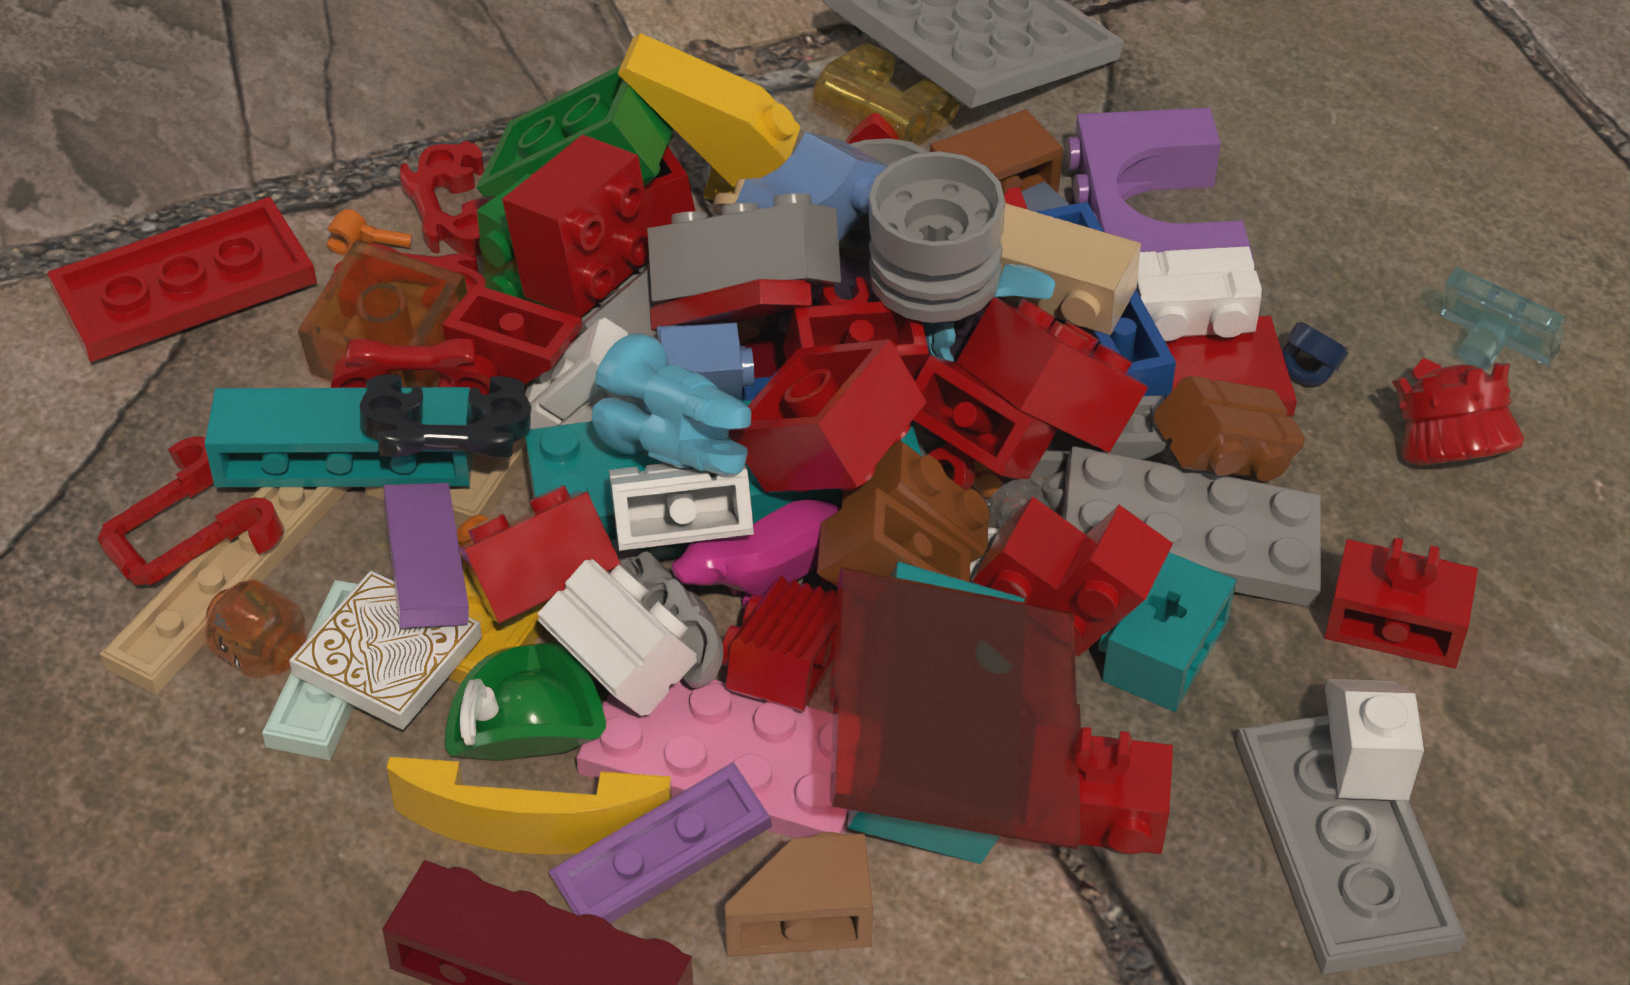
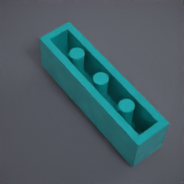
(317, 440)

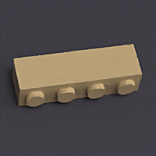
(1090, 268)

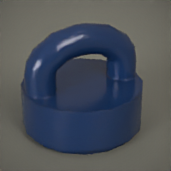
(1318, 346)

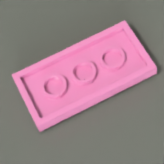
(706, 729)

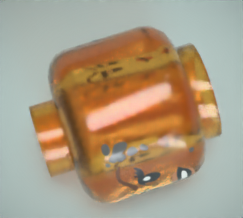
(254, 628)

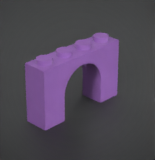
(1147, 152)

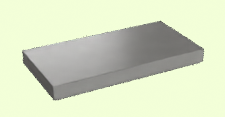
(1350, 863)

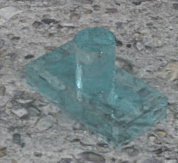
(1499, 320)

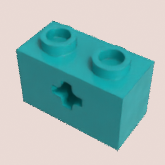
(1169, 634)

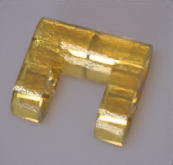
(860, 86)

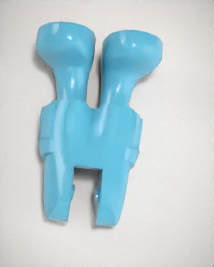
(666, 410)

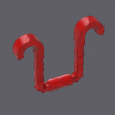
(250, 514)

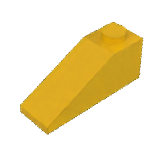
(714, 111)

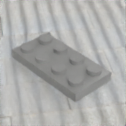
(1228, 524)

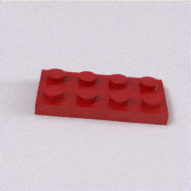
(181, 278)

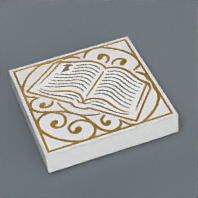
(373, 661)

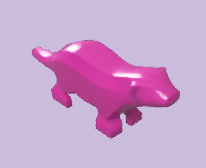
(781, 545)

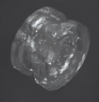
(1011, 498)

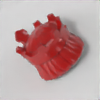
(1456, 413)

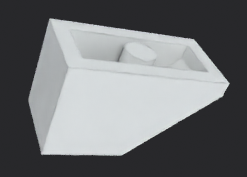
(1374, 738)

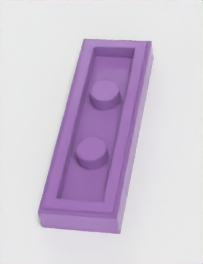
(425, 556)
(662, 847)

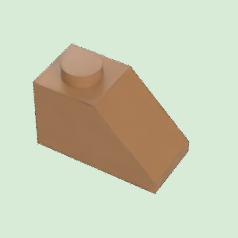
(805, 899)

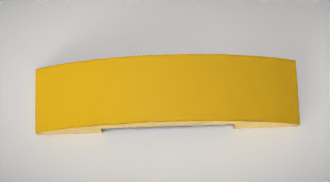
(519, 819)

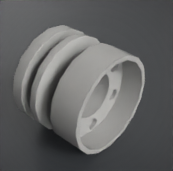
(936, 236)

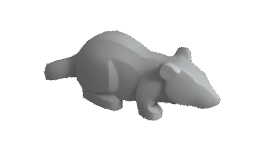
(687, 606)

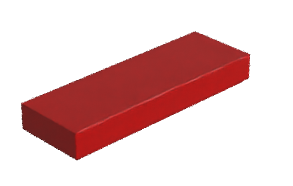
(734, 303)

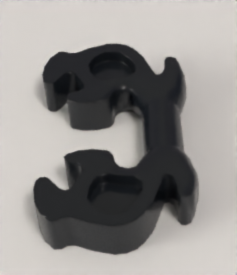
(397, 417)

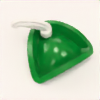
(524, 705)

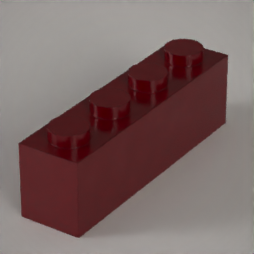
(475, 933)

